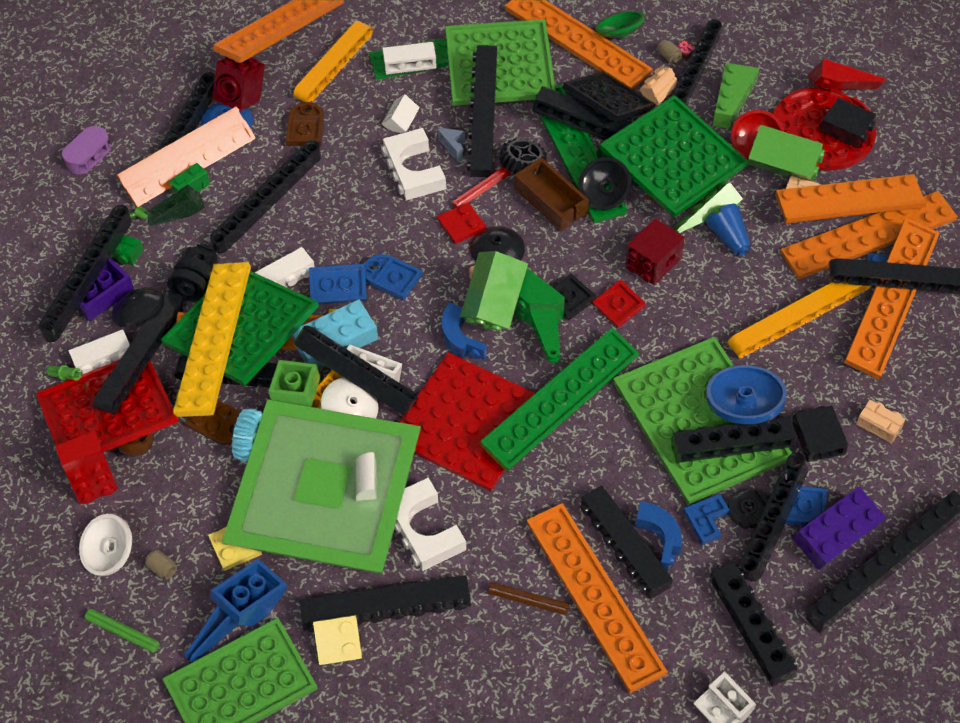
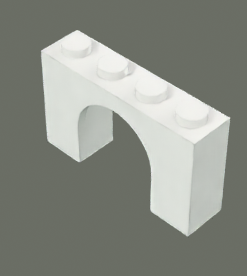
(412, 183)
(426, 549)

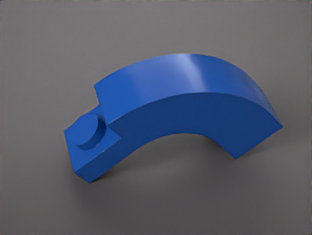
(455, 339)
(660, 522)

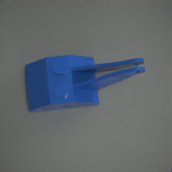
(239, 601)

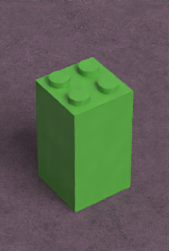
(786, 154)
(493, 291)

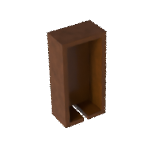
(551, 194)

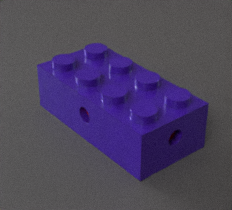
(838, 528)

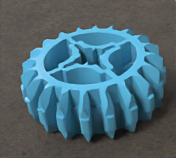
(245, 433)

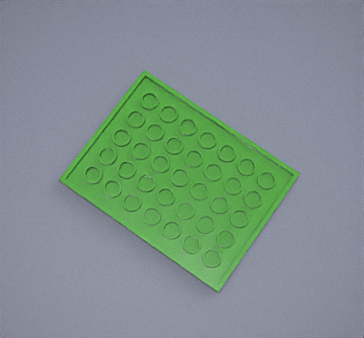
(672, 398)

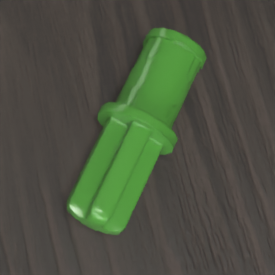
(64, 372)

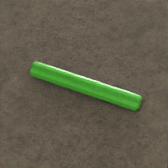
(122, 630)

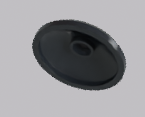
(598, 175)
(509, 242)
(137, 306)

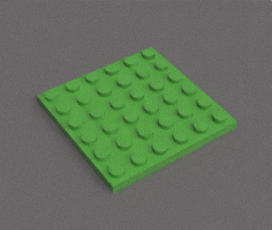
(521, 59)

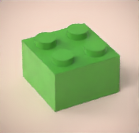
(295, 383)

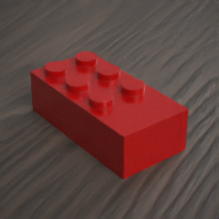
(86, 468)

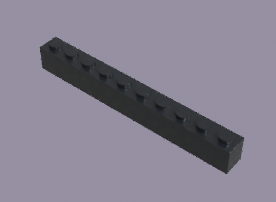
(884, 563)

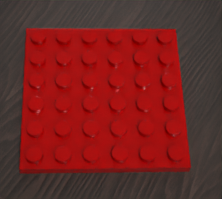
(71, 411)
(457, 412)

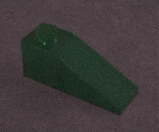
(177, 206)

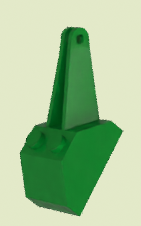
(543, 309)

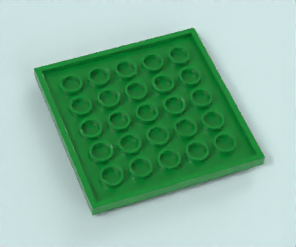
(674, 155)
(264, 324)

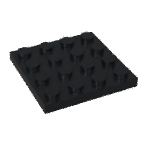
(608, 96)

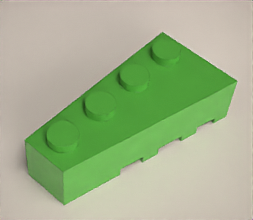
(734, 90)

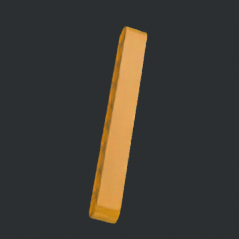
(792, 317)

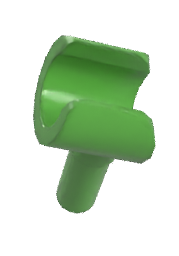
(138, 212)

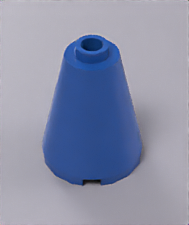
(730, 229)

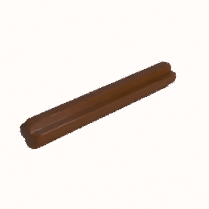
(528, 598)

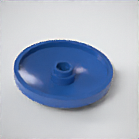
(746, 394)

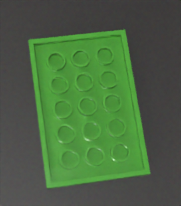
(242, 679)

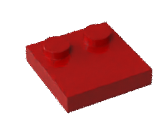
(461, 223)
(619, 303)

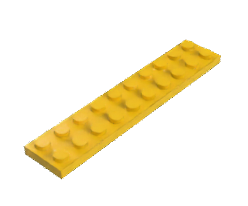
(212, 340)

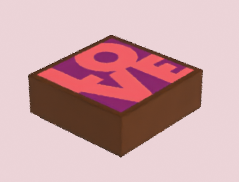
(687, 49)

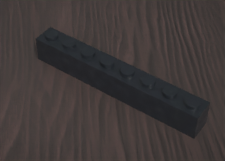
(483, 111)
(389, 602)

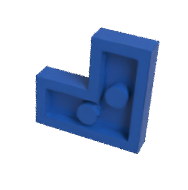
(702, 515)

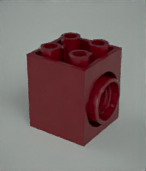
(238, 83)
(654, 251)

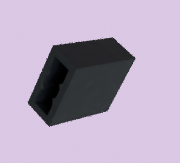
(848, 123)
(819, 433)

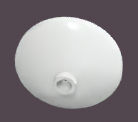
(338, 395)
(105, 544)

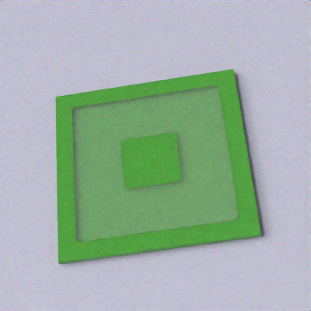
(302, 486)

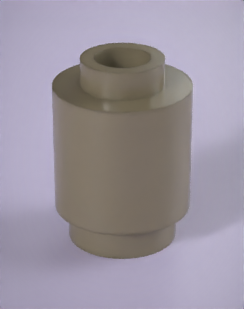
(670, 51)
(161, 564)

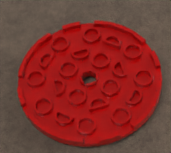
(802, 116)

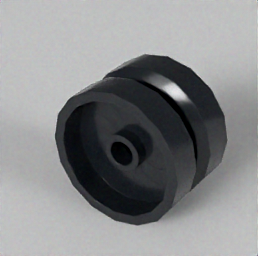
(190, 278)

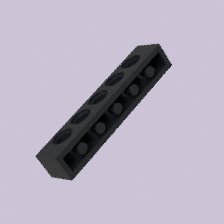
(725, 446)
(774, 671)

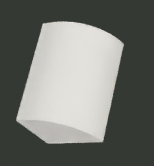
(400, 114)
(366, 477)

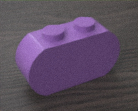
(86, 150)

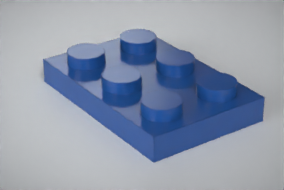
(338, 284)

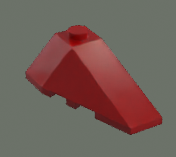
(838, 76)

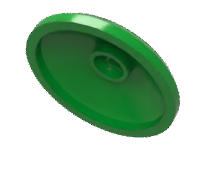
(620, 24)

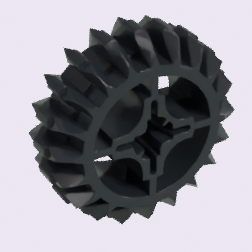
(520, 154)

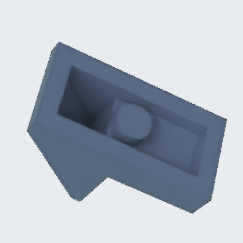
(452, 141)

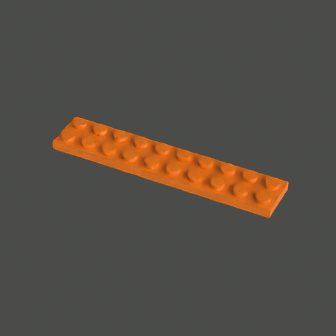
(273, 28)
(582, 41)
(863, 236)
(890, 305)
(597, 598)

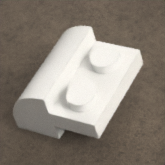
(725, 702)

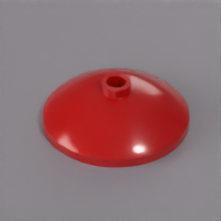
(747, 127)

